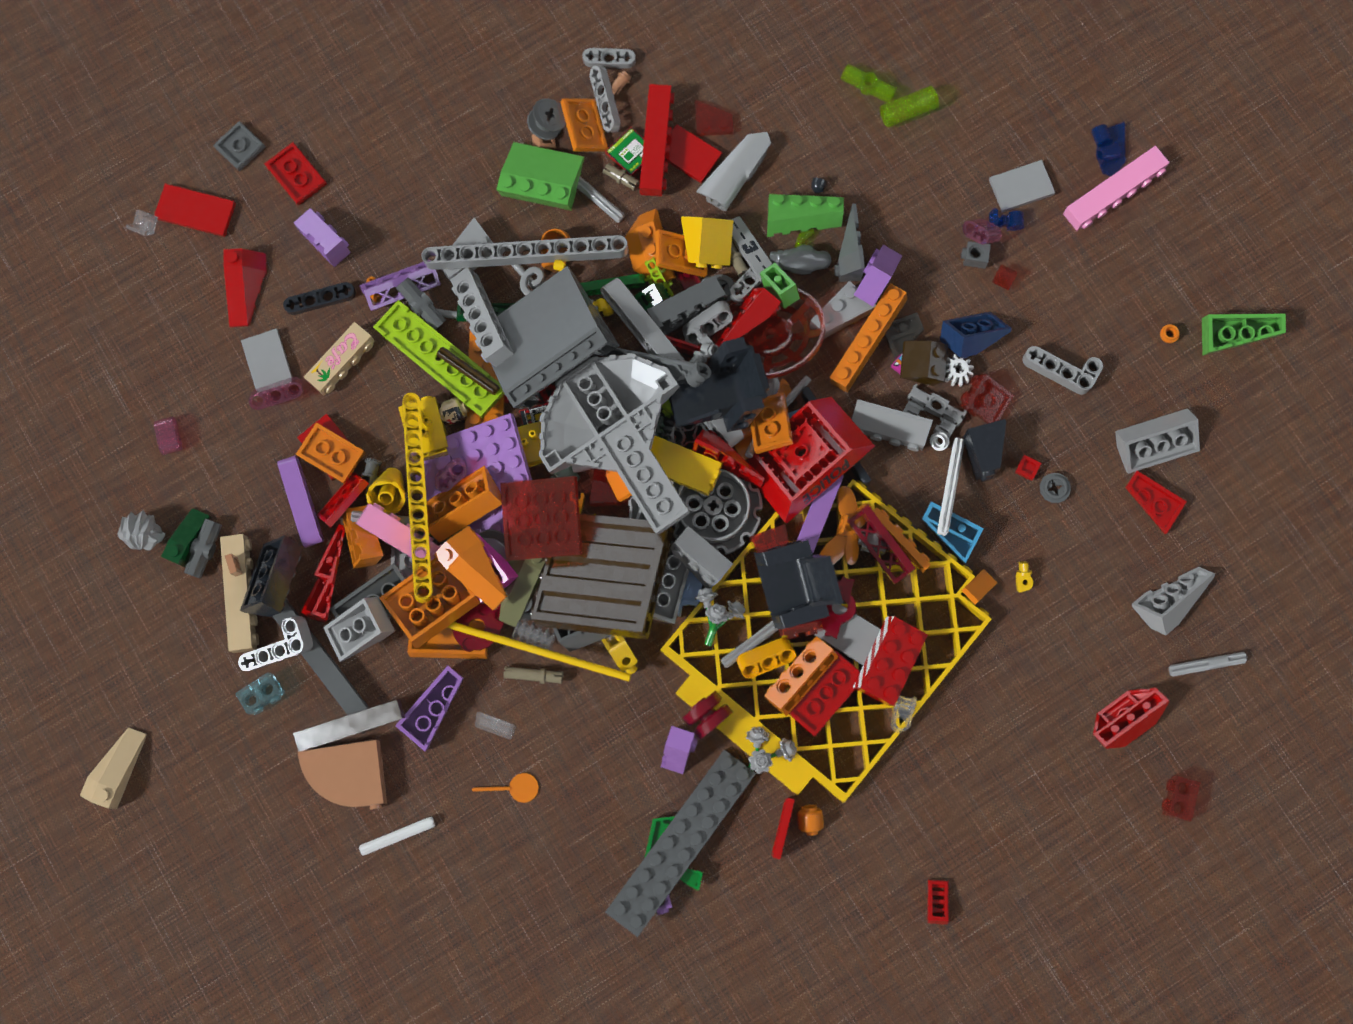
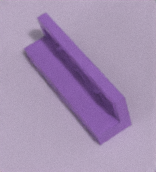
(393, 280)

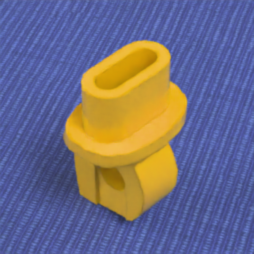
(1023, 574)

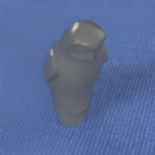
(801, 260)

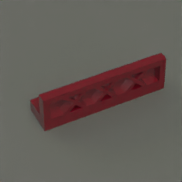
(887, 540)

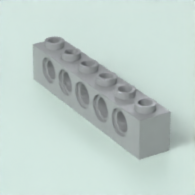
(481, 316)

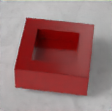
(1027, 467)

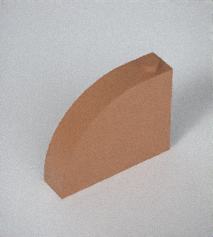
(347, 773)

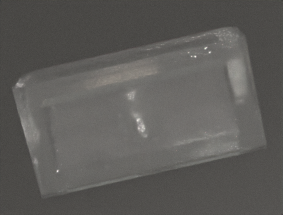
(494, 725)

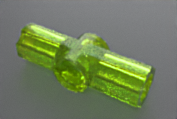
(858, 78)

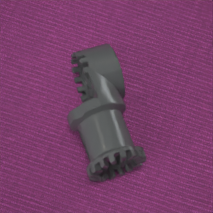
(371, 471)

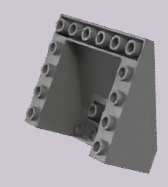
(549, 336)

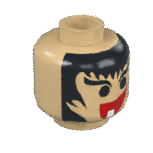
(453, 411)

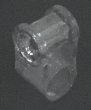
(903, 709)

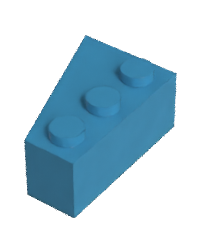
(961, 534)

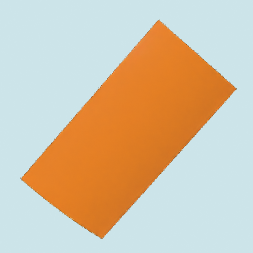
(445, 646)

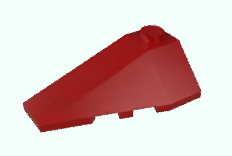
(243, 281)
(755, 309)

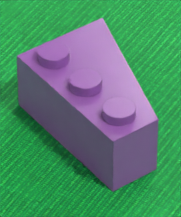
(322, 237)
(877, 274)
(678, 749)

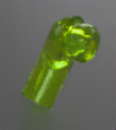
(802, 237)

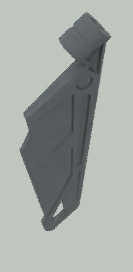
(694, 373)

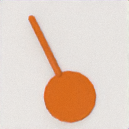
(522, 788)

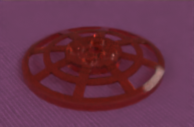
(783, 336)

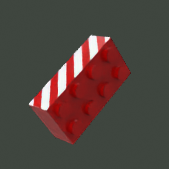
(890, 661)

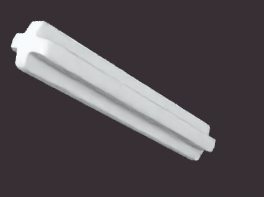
(397, 835)

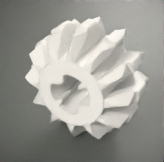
(964, 369)

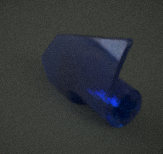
(1110, 147)

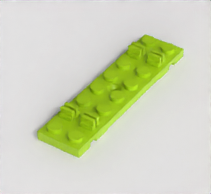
(421, 345)

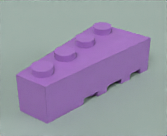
(429, 710)

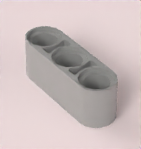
(713, 317)

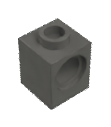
(983, 252)

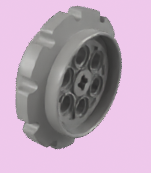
(738, 525)

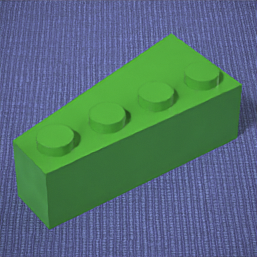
(802, 213)

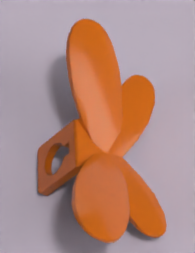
(846, 539)

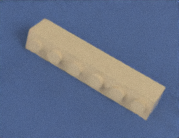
(240, 625)

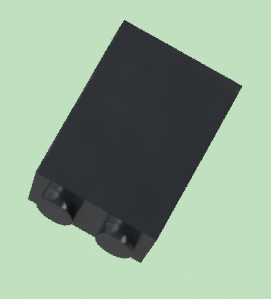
(985, 448)

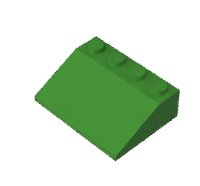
(540, 176)

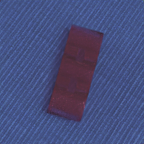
(270, 400)

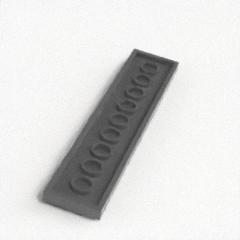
(680, 843)

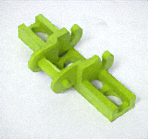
(654, 275)

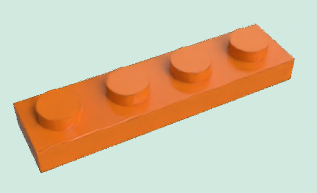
(907, 545)

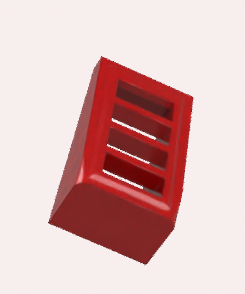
(945, 910)

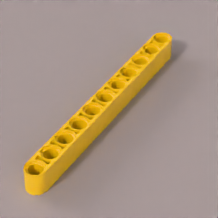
(417, 487)

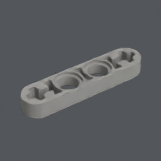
(610, 118)

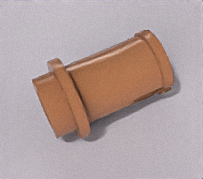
(620, 82)

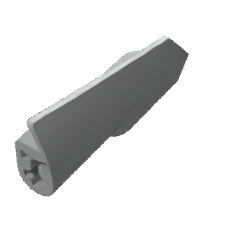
(735, 170)

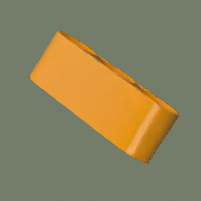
(766, 658)

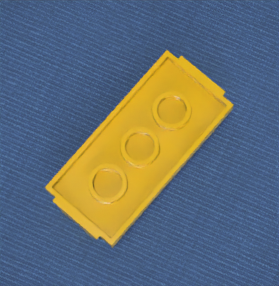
(686, 466)

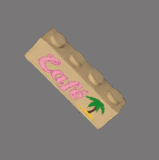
(339, 359)

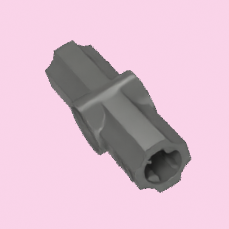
(420, 303)
(203, 548)

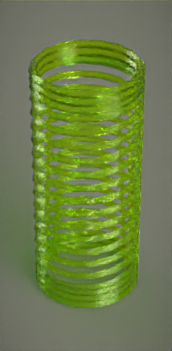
(930, 99)

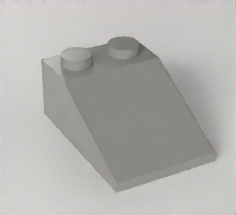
(359, 628)

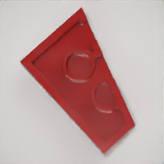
(1156, 500)

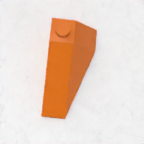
(468, 562)

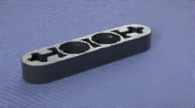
(319, 298)

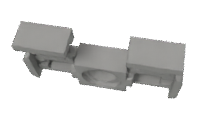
(950, 414)

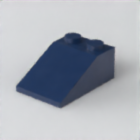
(972, 333)

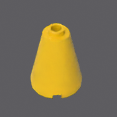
(388, 491)

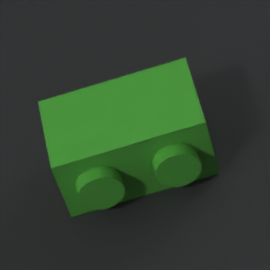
(779, 285)

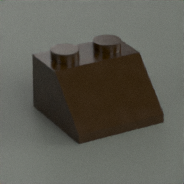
(924, 362)

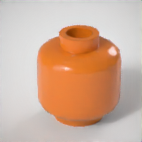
(810, 819)

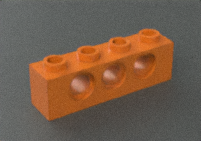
(800, 686)

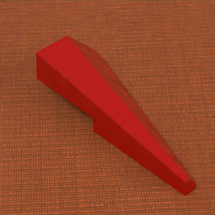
(320, 598)

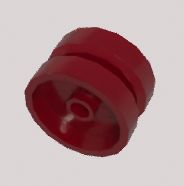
(706, 713)

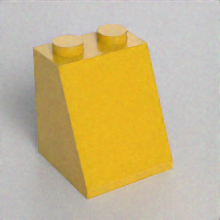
(708, 241)

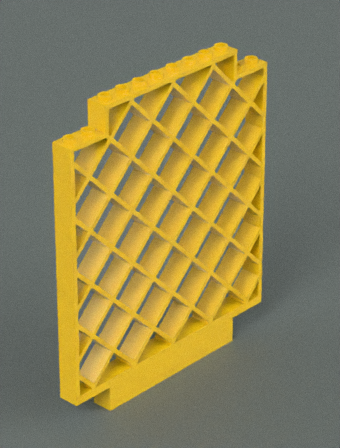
(799, 772)

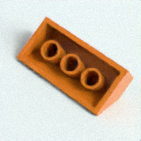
(462, 504)

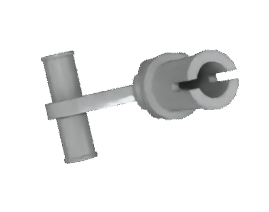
(707, 349)

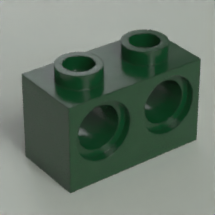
(652, 296)

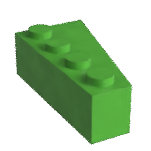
(1235, 330)

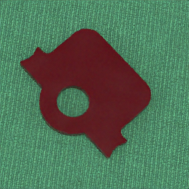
(834, 621)

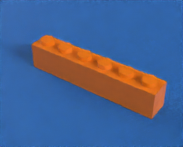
(868, 338)

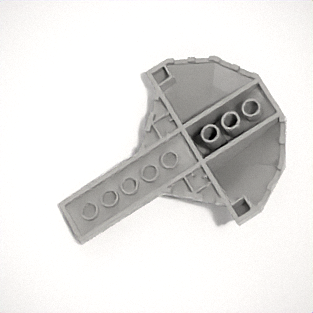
(608, 421)

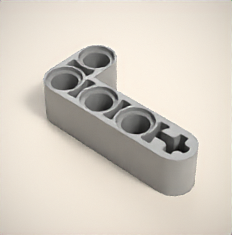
(1061, 366)
(275, 651)

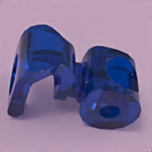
(1013, 220)

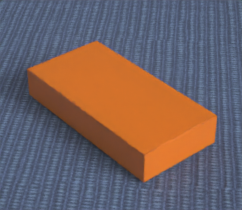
(979, 586)

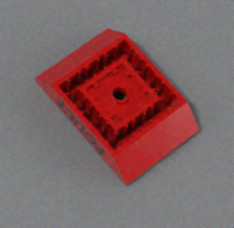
(831, 447)

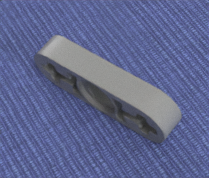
(603, 52)
(737, 287)

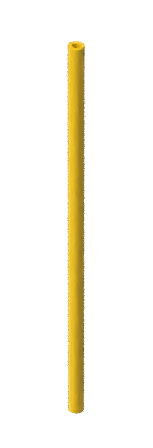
(540, 651)

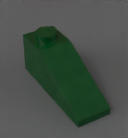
(180, 542)

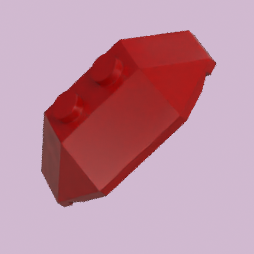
(1129, 717)

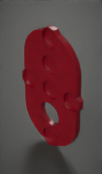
(492, 624)

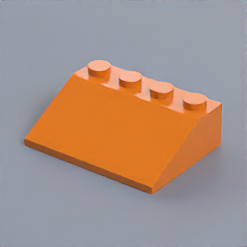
(425, 620)

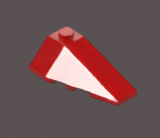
(714, 447)

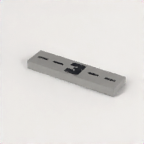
(749, 247)

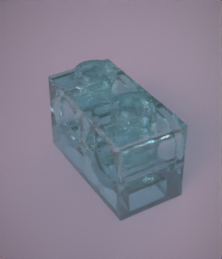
(258, 689)

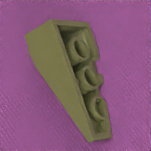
(521, 589)

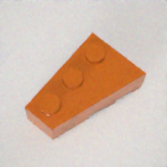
(363, 545)

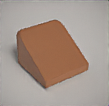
(547, 144)

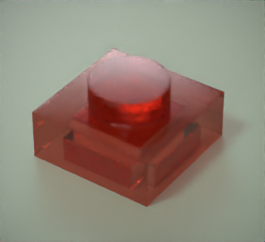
(1004, 277)

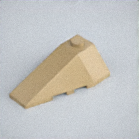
(110, 777)

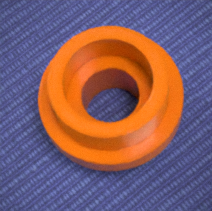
(1173, 330)

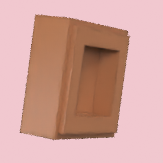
(233, 565)

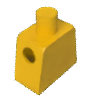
(621, 653)

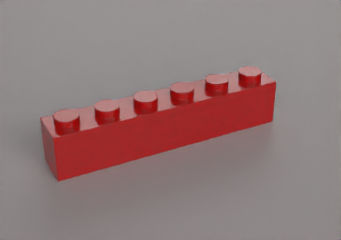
(655, 140)

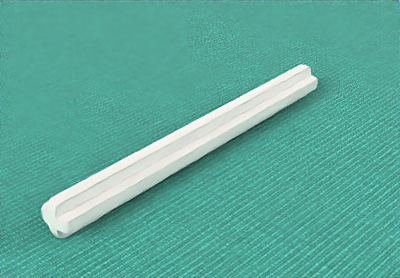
(950, 487)

